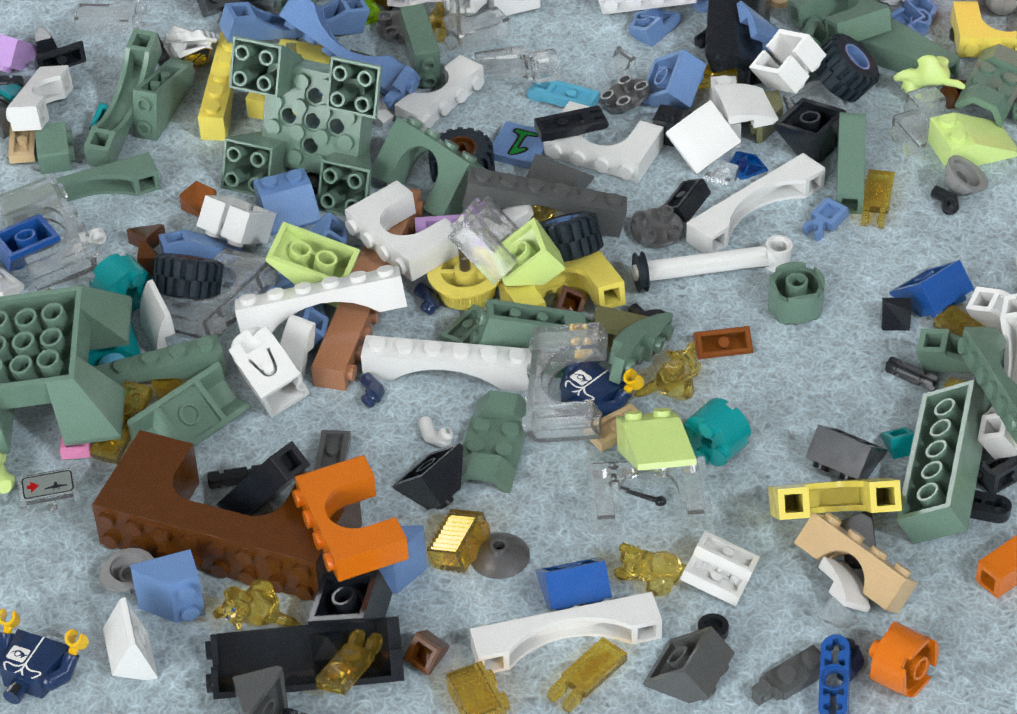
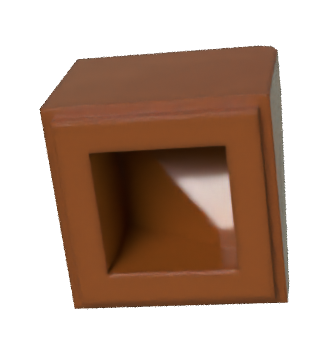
(193, 197)

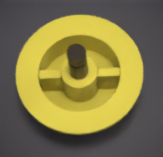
(461, 283)

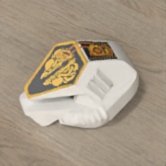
(190, 45)

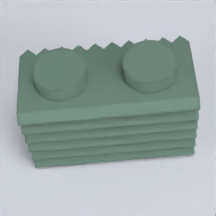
(54, 149)

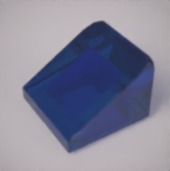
(748, 164)

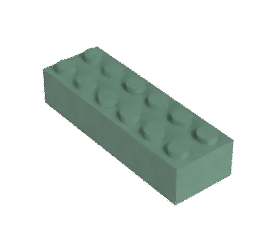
(943, 463)

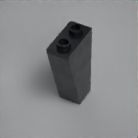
(266, 481)

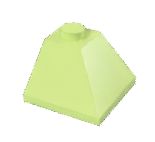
(536, 256)

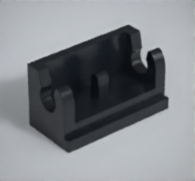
(998, 474)

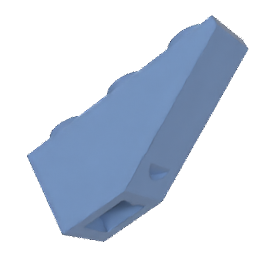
(193, 244)

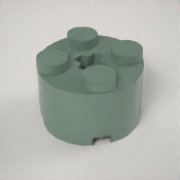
(796, 293)

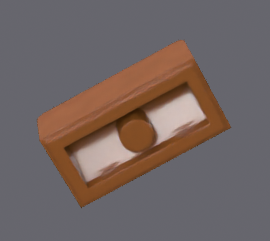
(723, 342)

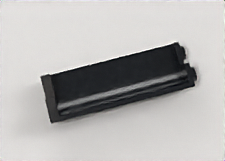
(730, 41)
(292, 650)

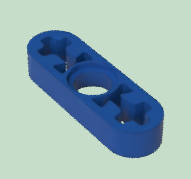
(827, 668)

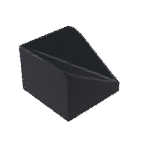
(896, 314)

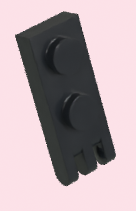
(570, 123)

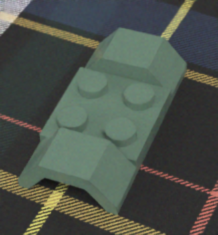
(992, 82)
(192, 409)
(494, 439)

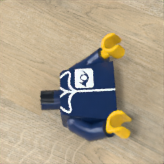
(591, 382)
(33, 662)

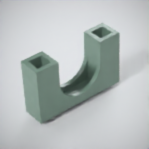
(849, 17)
(403, 148)

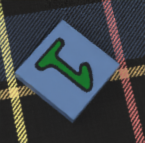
(517, 145)

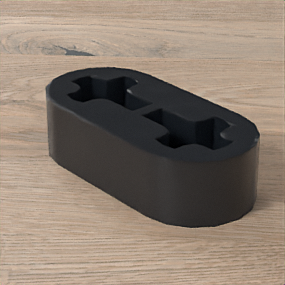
(984, 506)

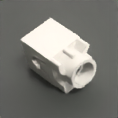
(268, 369)

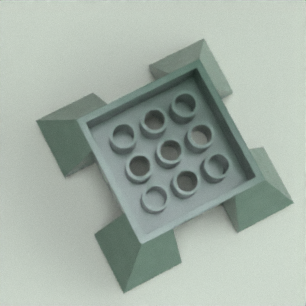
(287, 141)
(46, 360)

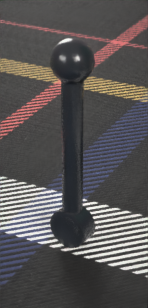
(659, 501)

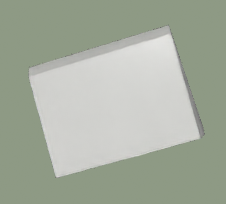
(128, 644)

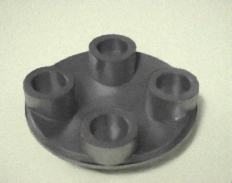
(389, 26)
(625, 94)
(657, 227)

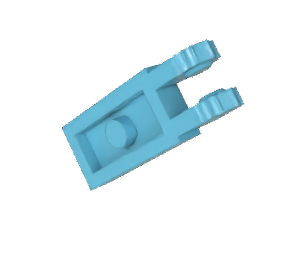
(561, 93)

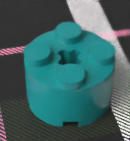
(121, 276)
(717, 432)

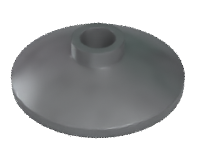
(504, 562)

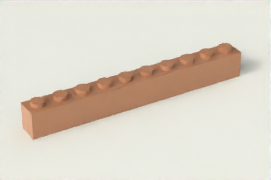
(343, 342)

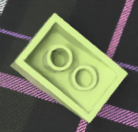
(969, 137)
(310, 256)
(653, 439)

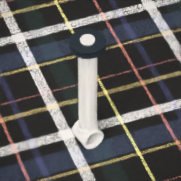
(771, 254)

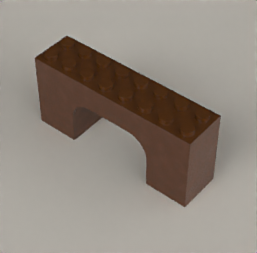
(151, 509)

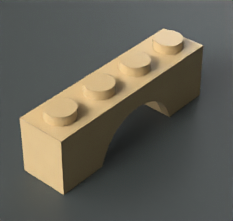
(883, 582)

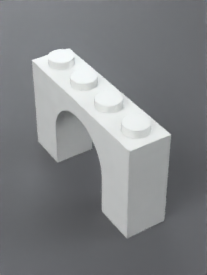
(625, 160)
(413, 253)

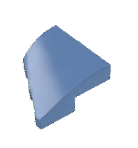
(916, 14)
(653, 24)
(759, 27)

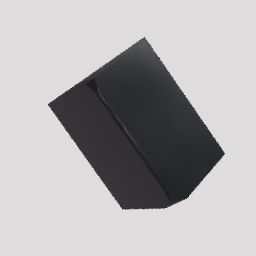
(44, 40)

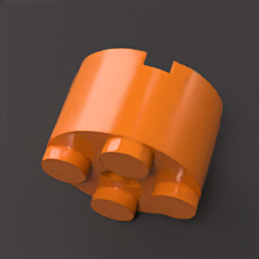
(903, 659)

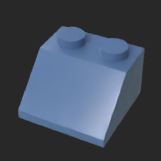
(675, 80)
(288, 196)
(404, 572)
(169, 587)

